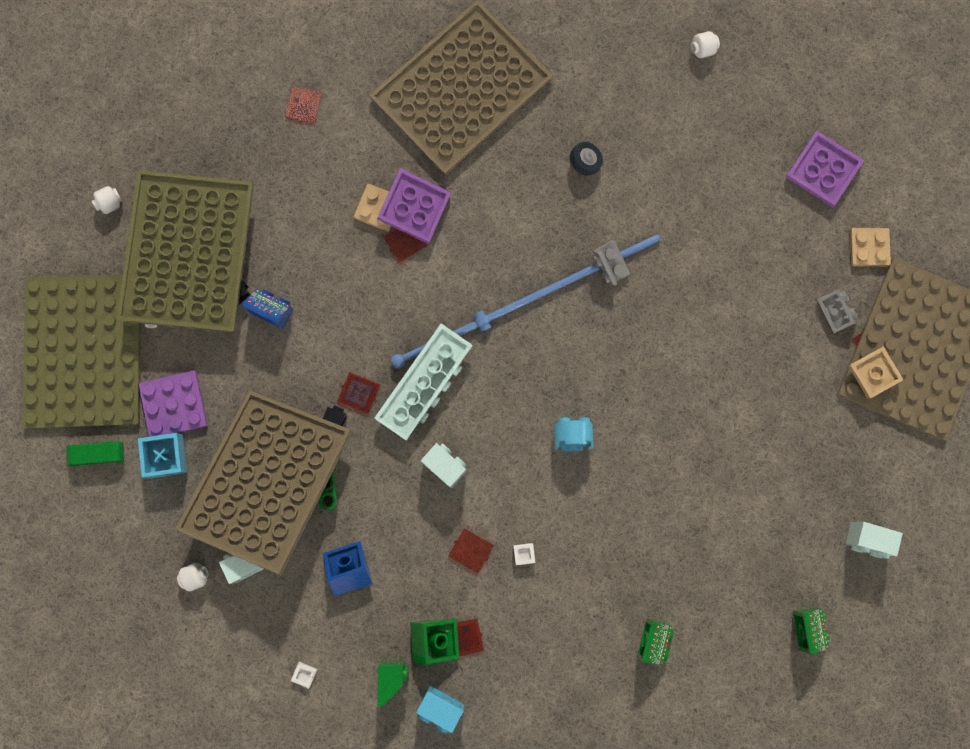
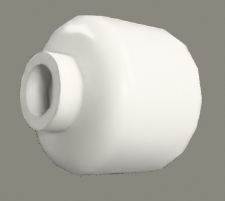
(705, 44)
(106, 200)
(192, 576)

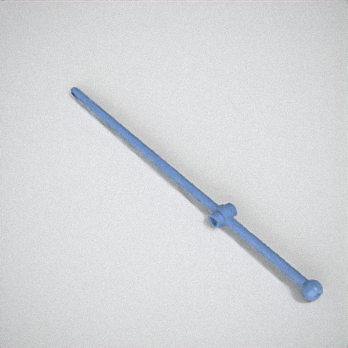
(482, 320)

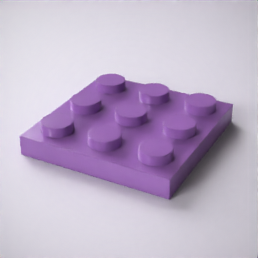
(824, 169)
(414, 205)
(173, 404)

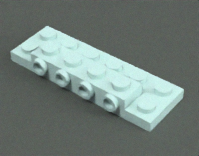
(424, 382)

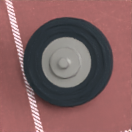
(586, 158)

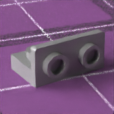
(611, 263)
(837, 310)

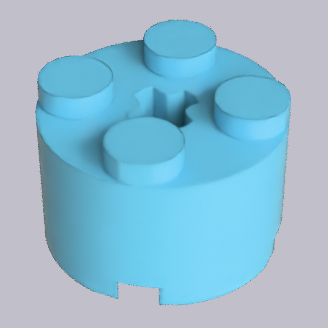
(573, 434)

